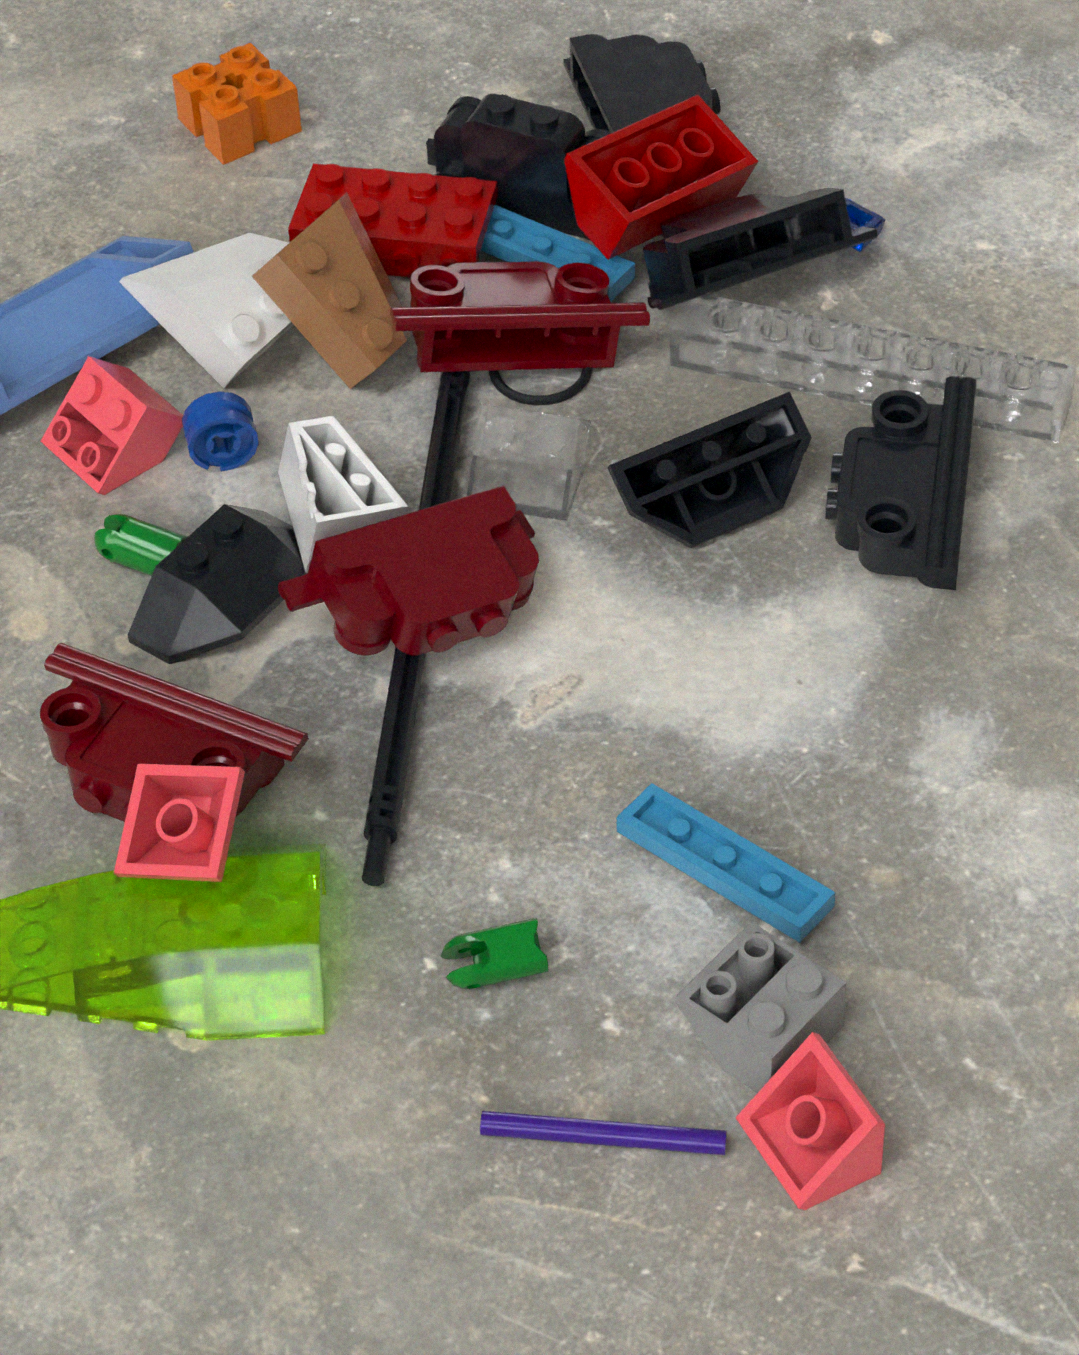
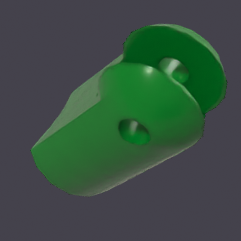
(135, 542)
(497, 954)

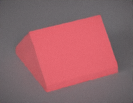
(815, 1126)

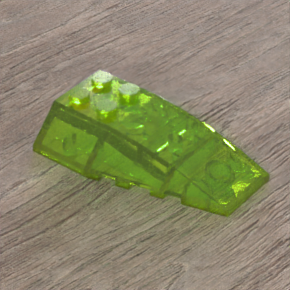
(176, 952)

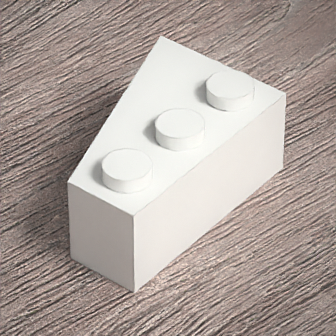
(331, 484)

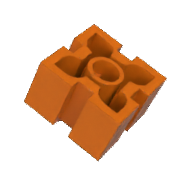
(237, 103)

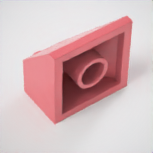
(179, 822)

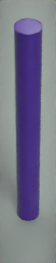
(603, 1132)

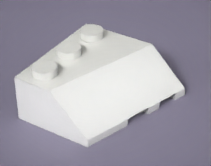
(215, 303)

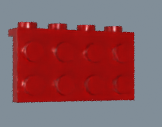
(406, 215)

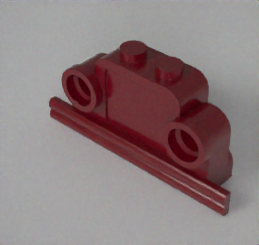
(514, 317)
(423, 576)
(128, 718)

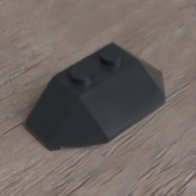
(717, 473)
(216, 584)

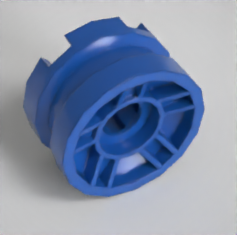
(220, 431)

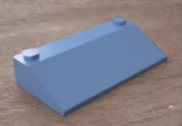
(75, 316)

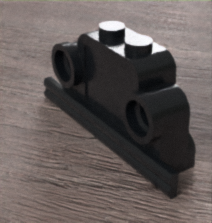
(634, 78)
(519, 148)
(745, 241)
(906, 484)

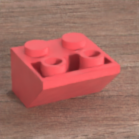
(111, 426)

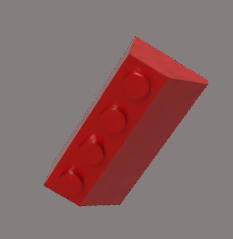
(654, 173)

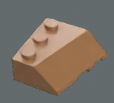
(336, 293)

